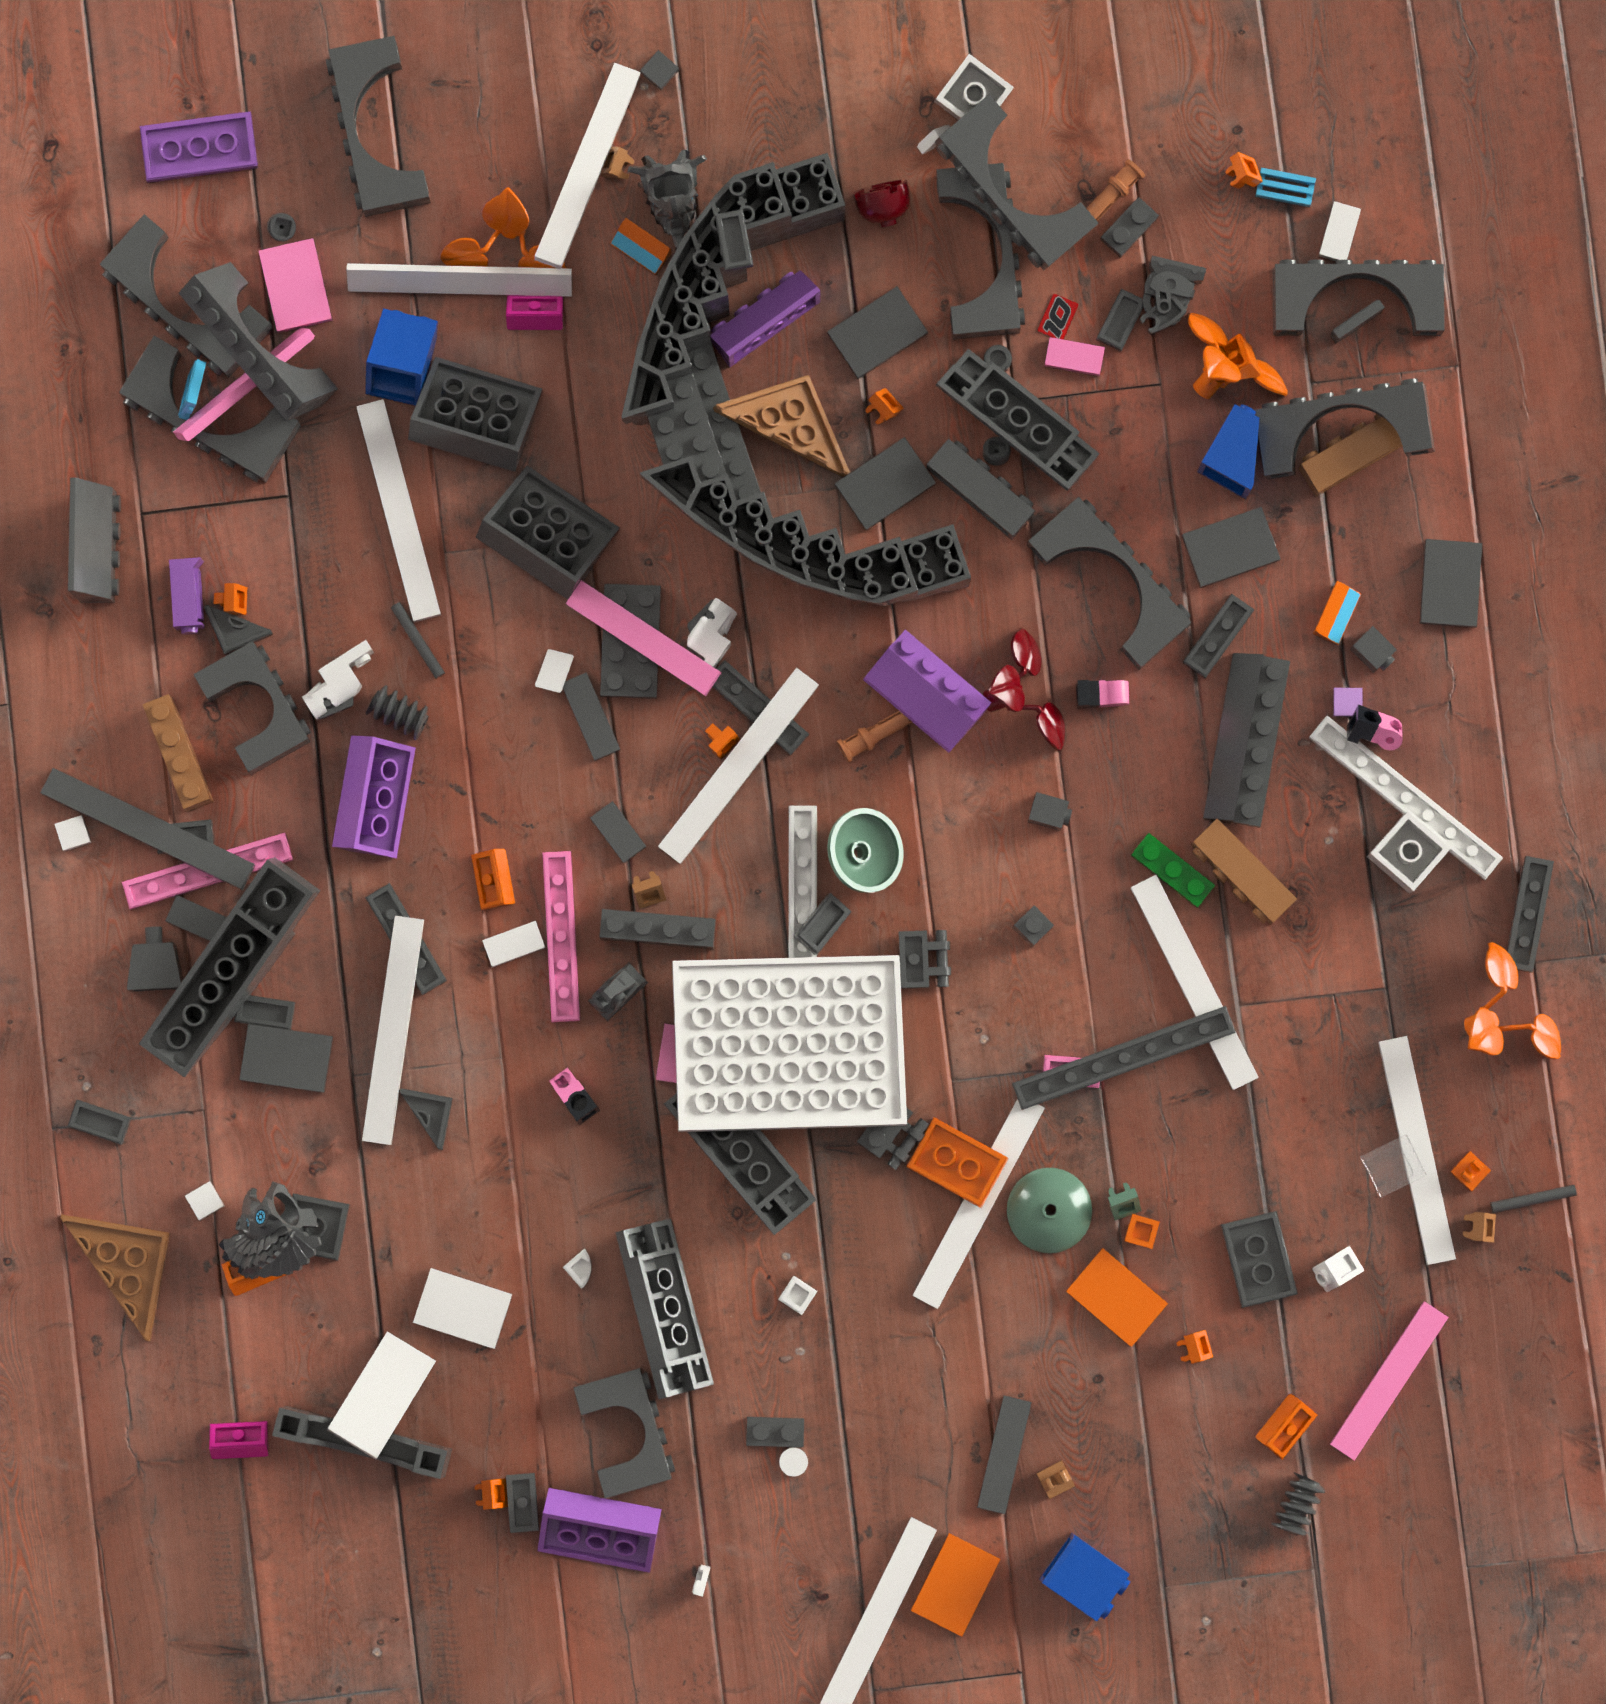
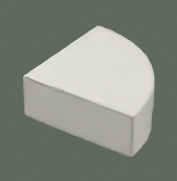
(928, 142)
(580, 1268)
(701, 1579)

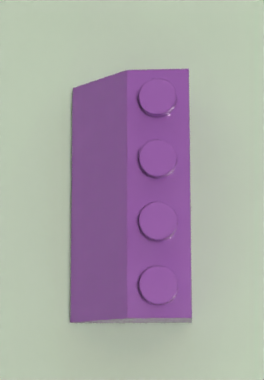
(765, 317)
(927, 691)
(373, 796)
(599, 1530)

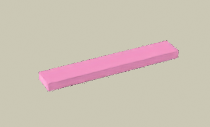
(239, 388)
(643, 638)
(185, 878)
(561, 936)
(1389, 1380)

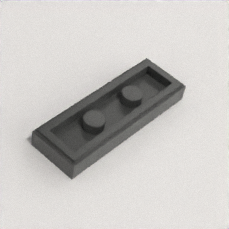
(1218, 636)
(590, 717)

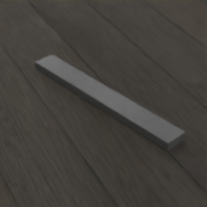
(147, 829)
(1123, 1058)

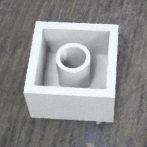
(970, 86)
(1408, 852)

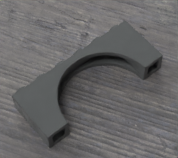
(355, 72)
(967, 148)
(133, 266)
(1416, 285)
(997, 308)
(287, 387)
(1285, 425)
(253, 450)
(1081, 530)
(399, 1450)

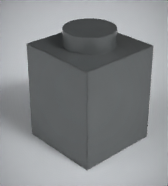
(1374, 650)
(1049, 812)
(1033, 926)

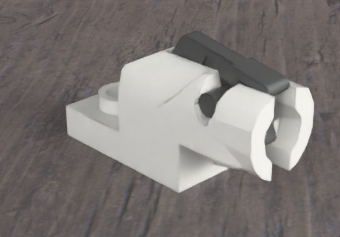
(707, 632)
(340, 683)

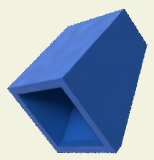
(400, 356)
(1233, 452)
(1085, 1577)

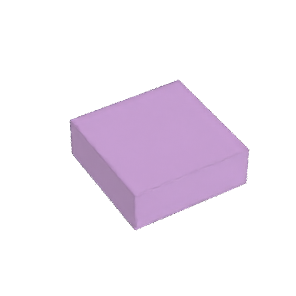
(1346, 701)

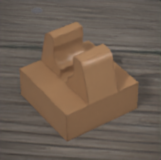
(614, 163)
(648, 891)
(1483, 1227)
(1055, 1479)

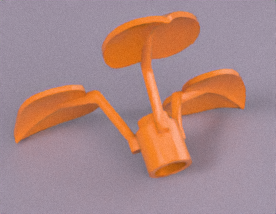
(506, 216)
(1219, 369)
(1483, 1025)

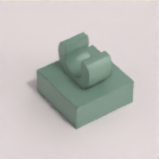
(1124, 1203)

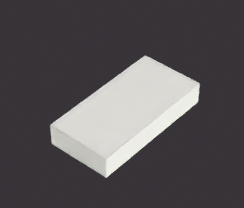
(1339, 232)
(513, 944)

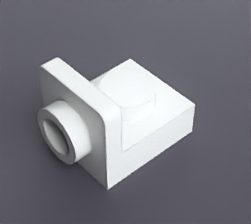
(1337, 1269)

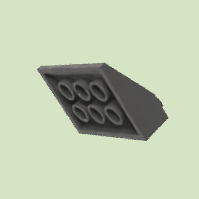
(474, 414)
(546, 532)
(93, 542)

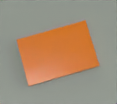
(957, 1162)
(1116, 1297)
(955, 1584)

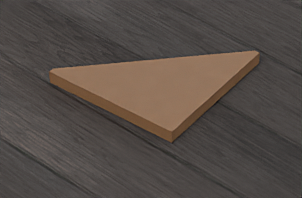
(792, 418)
(127, 1261)

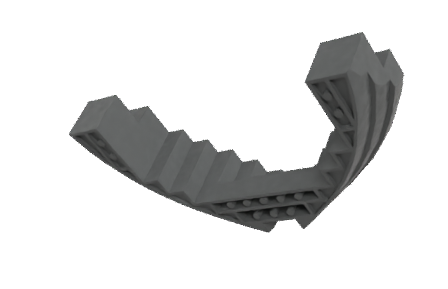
(704, 453)

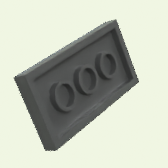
(623, 669)

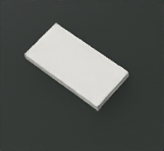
(381, 1395)

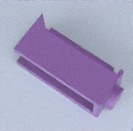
(186, 595)

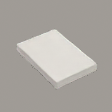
(462, 1308)

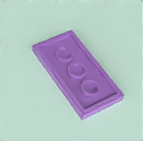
(198, 147)

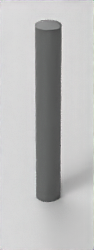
(417, 640)
(1534, 1198)

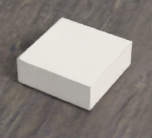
(72, 833)
(204, 1201)
(797, 1295)

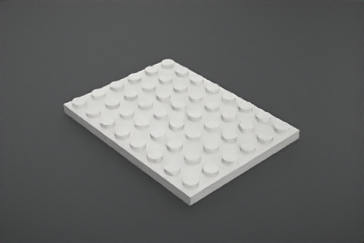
(789, 1043)

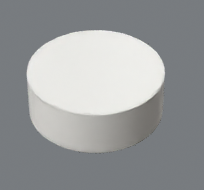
(793, 1462)

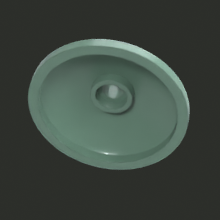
(877, 848)
(1028, 1215)

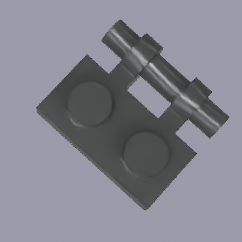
(914, 959)
(880, 1139)

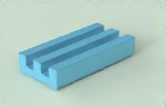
(1310, 181)
(191, 389)

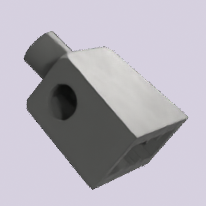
(154, 964)

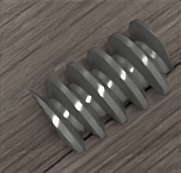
(399, 712)
(1299, 1505)

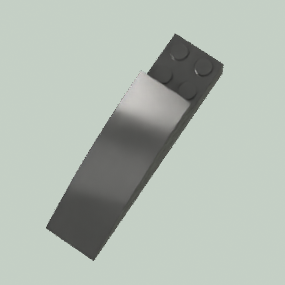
(230, 967)

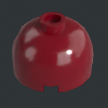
(883, 202)

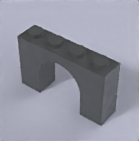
(249, 667)
(651, 1463)

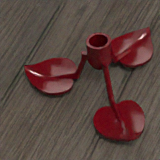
(1008, 693)

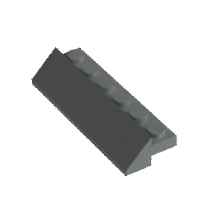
(1018, 418)
(1246, 739)
(755, 1172)
(664, 1308)

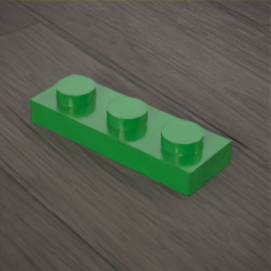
(1172, 870)

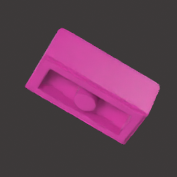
(534, 312)
(239, 1440)

